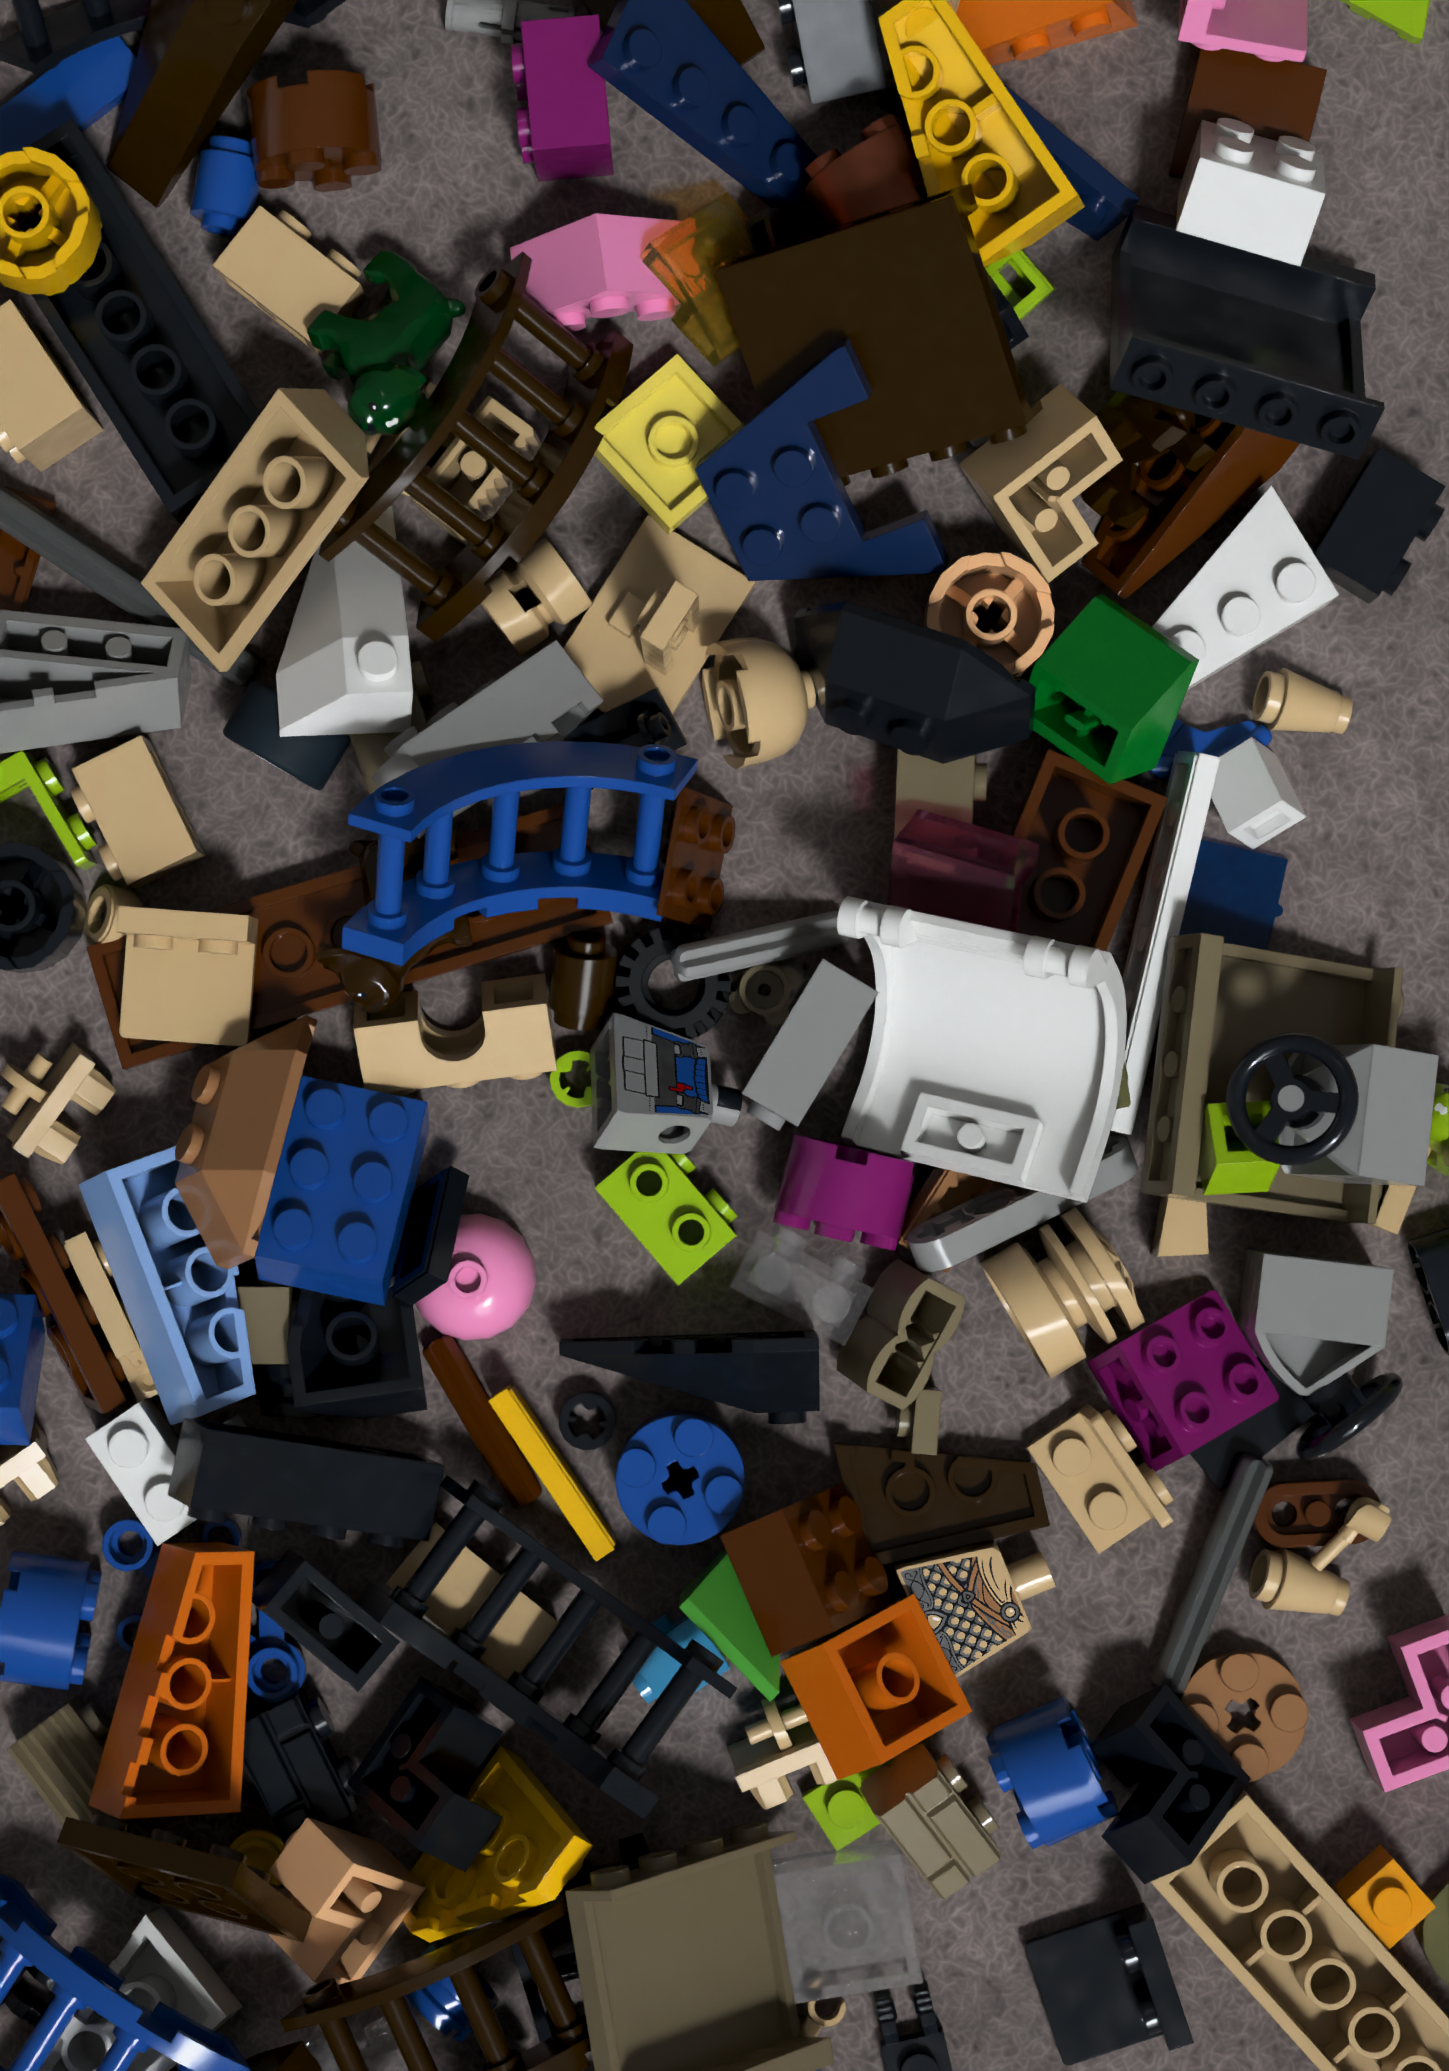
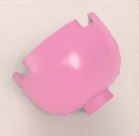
(486, 1282)

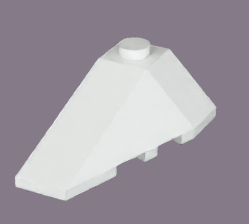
(347, 649)

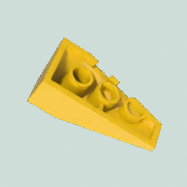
(973, 130)

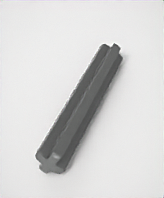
(1212, 1573)

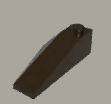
(183, 81)

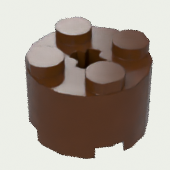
(314, 130)

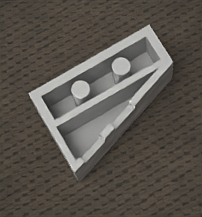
(87, 679)
(529, 704)

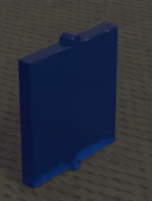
(1234, 895)

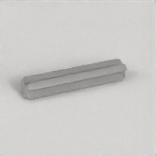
(756, 946)

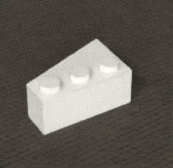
(1247, 590)

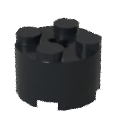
(54, 912)

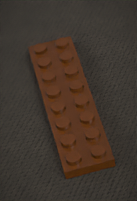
(311, 918)

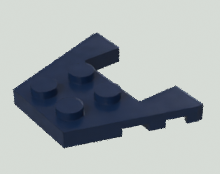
(786, 499)

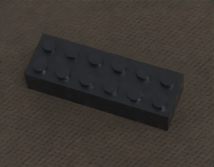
(145, 346)

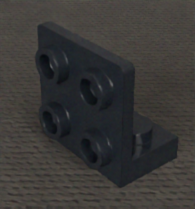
(1107, 1985)

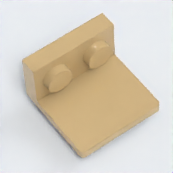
(187, 975)
(1096, 1477)

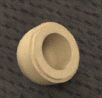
(107, 897)

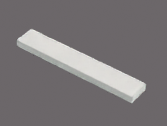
(1162, 913)

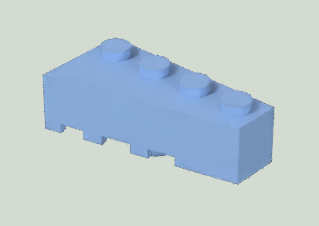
(171, 1287)

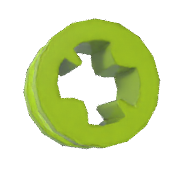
(565, 1065)

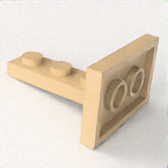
(656, 618)

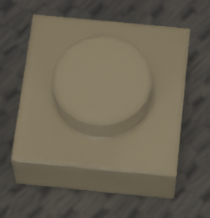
(921, 1422)

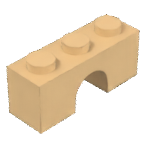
(510, 1039)

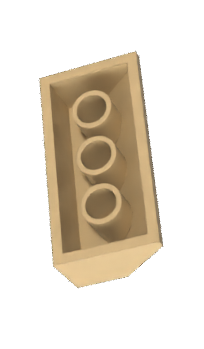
(260, 521)

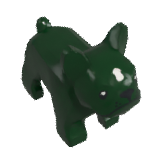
(388, 347)

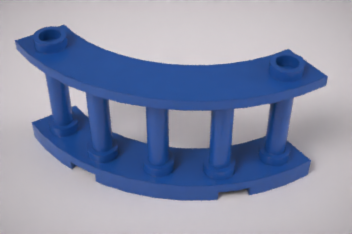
(504, 882)
(87, 1981)

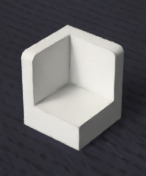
(1254, 794)

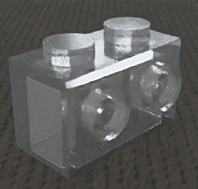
(801, 1285)

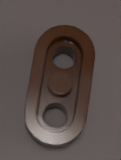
(1314, 1510)

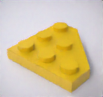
(518, 1866)

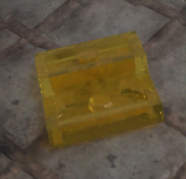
(686, 266)

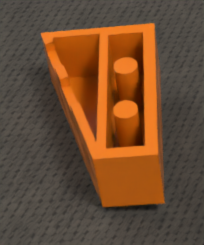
(1032, 27)

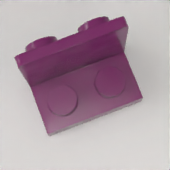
(1183, 1380)

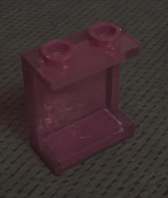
(960, 871)

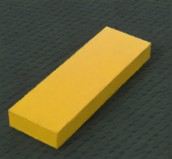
(554, 1471)

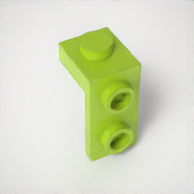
(23, 772)

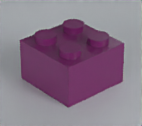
(567, 108)

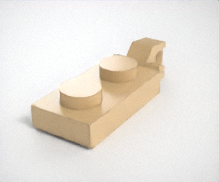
(95, 1277)

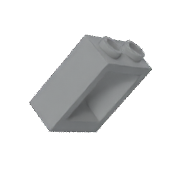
(808, 1046)

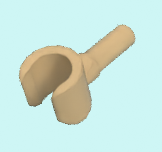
(1363, 1517)
(813, 2024)

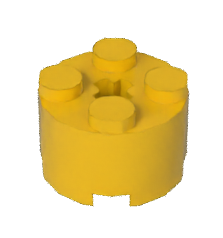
(65, 239)

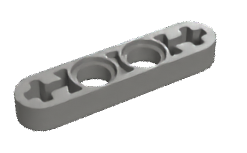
(1006, 1213)

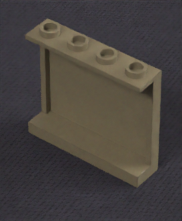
(1212, 1012)
(691, 1961)

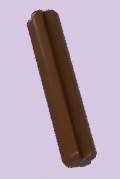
(481, 1421)

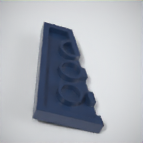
(692, 85)

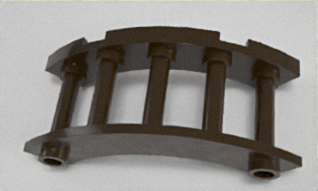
(538, 485)
(330, 2003)

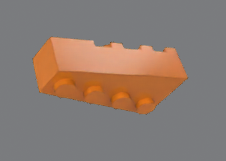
(184, 1690)

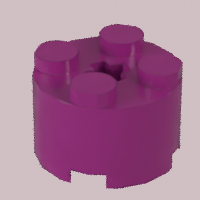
(844, 1192)

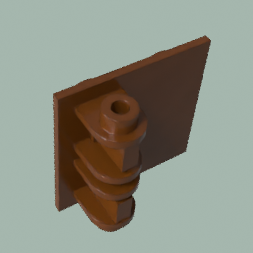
(699, 837)

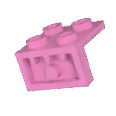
(1260, 27)

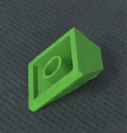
(723, 1614)

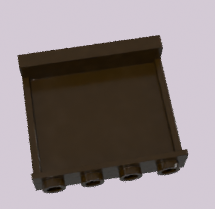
(918, 318)

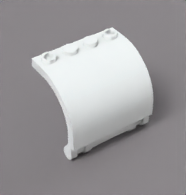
(987, 1050)

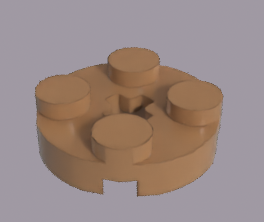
(1280, 1708)

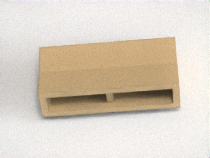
(459, 1595)

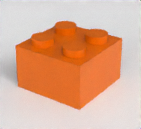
(876, 1687)

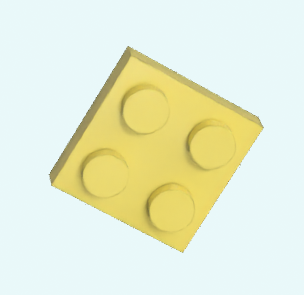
(659, 438)

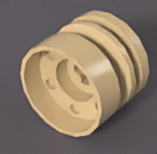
(1063, 1291)

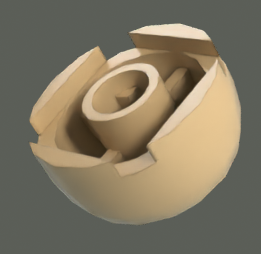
(756, 699)

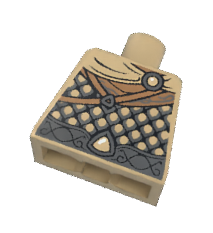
(974, 1598)

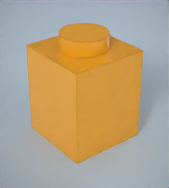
(1384, 1897)

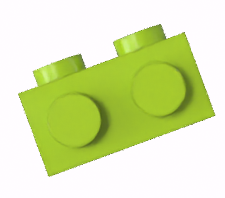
(669, 1211)

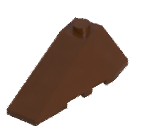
(1184, 502)

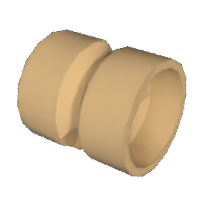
(551, 584)

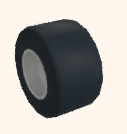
(256, 729)

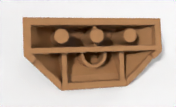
(238, 1138)

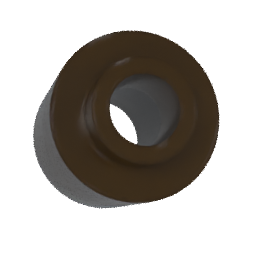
(582, 981)

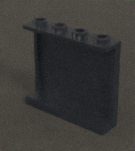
(1241, 335)

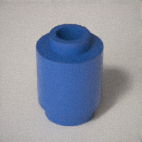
(225, 186)

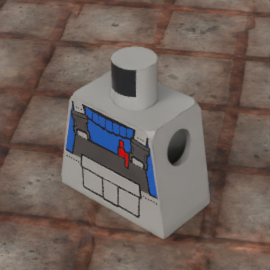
(654, 1089)

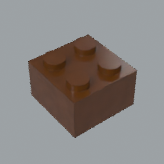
(807, 1569)

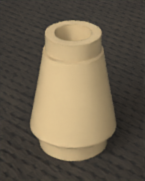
(1299, 704)
(1293, 1584)

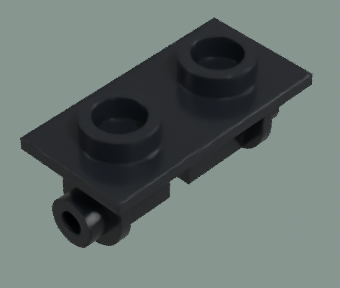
(633, 723)

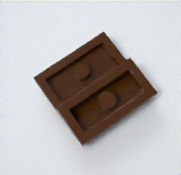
(1240, 86)

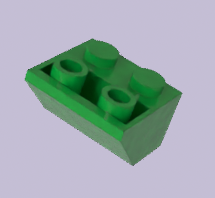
(1110, 691)

